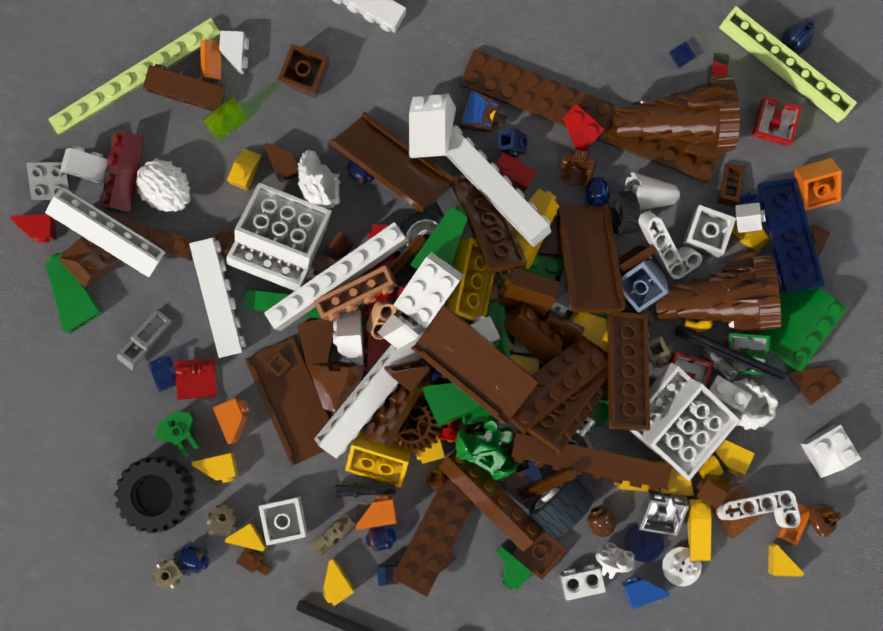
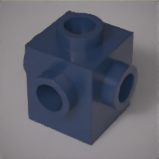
(512, 142)

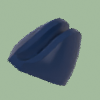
(799, 36)

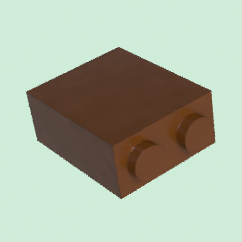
(528, 288)

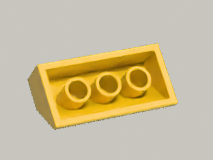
(473, 292)

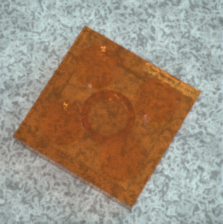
(735, 527)

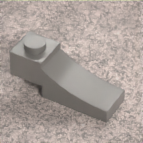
(143, 339)

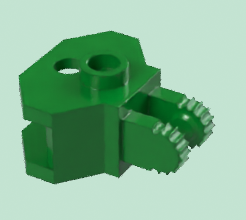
(180, 432)

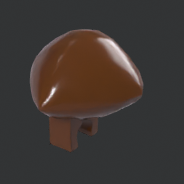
(824, 519)

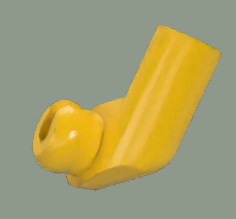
(699, 326)

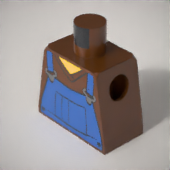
(481, 113)

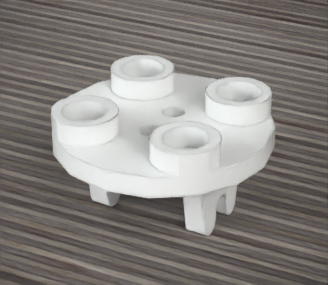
(614, 559)
(672, 563)

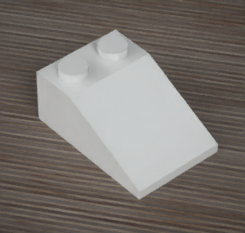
(430, 125)

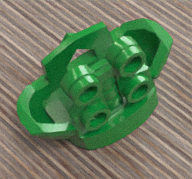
(486, 449)

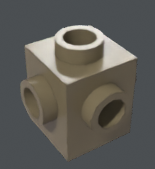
(659, 352)
(219, 527)
(174, 570)

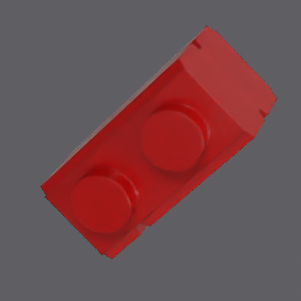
(515, 171)

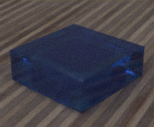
(682, 54)

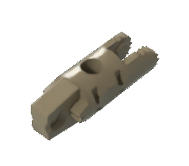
(332, 535)

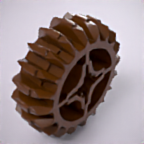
(426, 429)

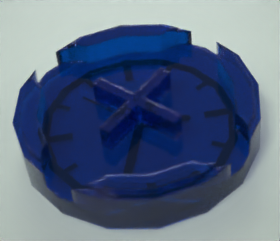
(644, 544)

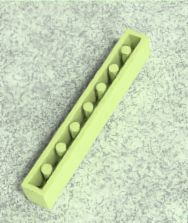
(787, 65)

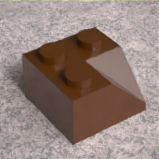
(304, 70)
(88, 261)

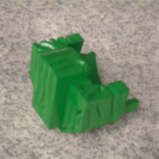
(600, 414)

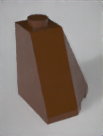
(335, 382)

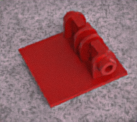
(195, 378)

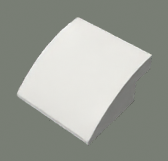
(278, 237)
(685, 421)

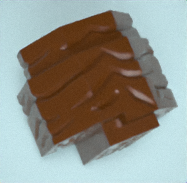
(578, 168)

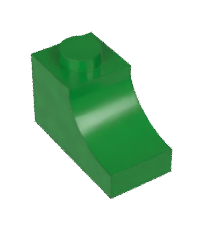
(514, 571)

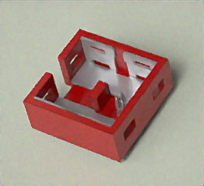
(776, 124)
(693, 367)

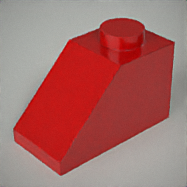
(38, 227)

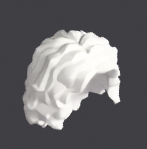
(317, 181)
(163, 185)
(760, 407)

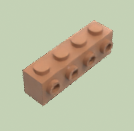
(355, 293)

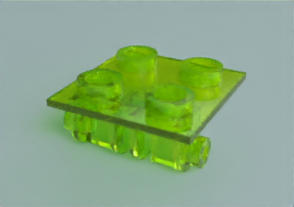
(225, 118)

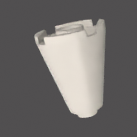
(651, 192)

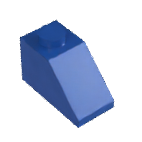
(642, 592)

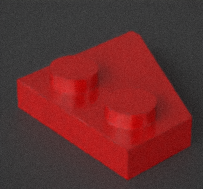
(582, 127)

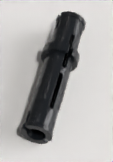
(365, 489)

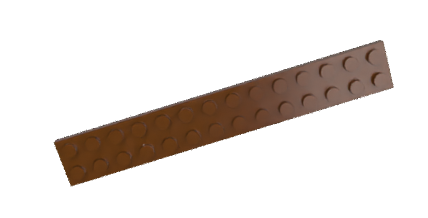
(553, 100)

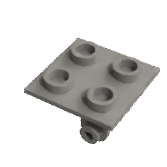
(46, 179)

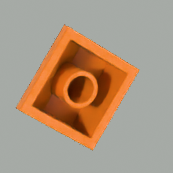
(819, 183)
(232, 418)
(379, 513)

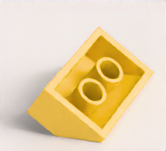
(378, 460)

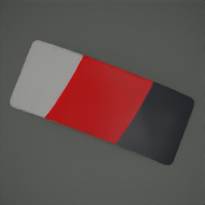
(720, 65)

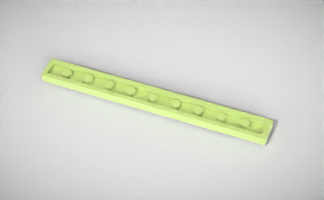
(132, 78)

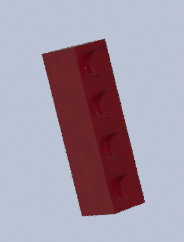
(121, 172)

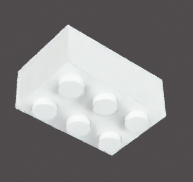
(428, 290)

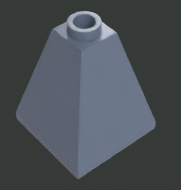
(644, 284)

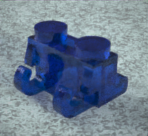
(162, 373)

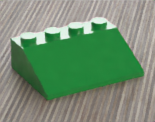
(805, 324)

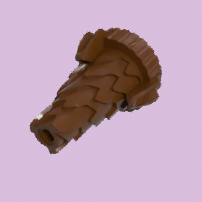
(701, 116)
(741, 295)

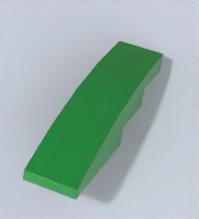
(265, 300)

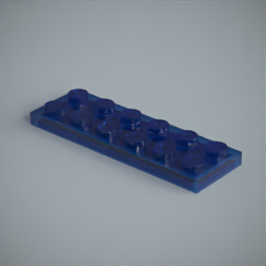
(790, 236)

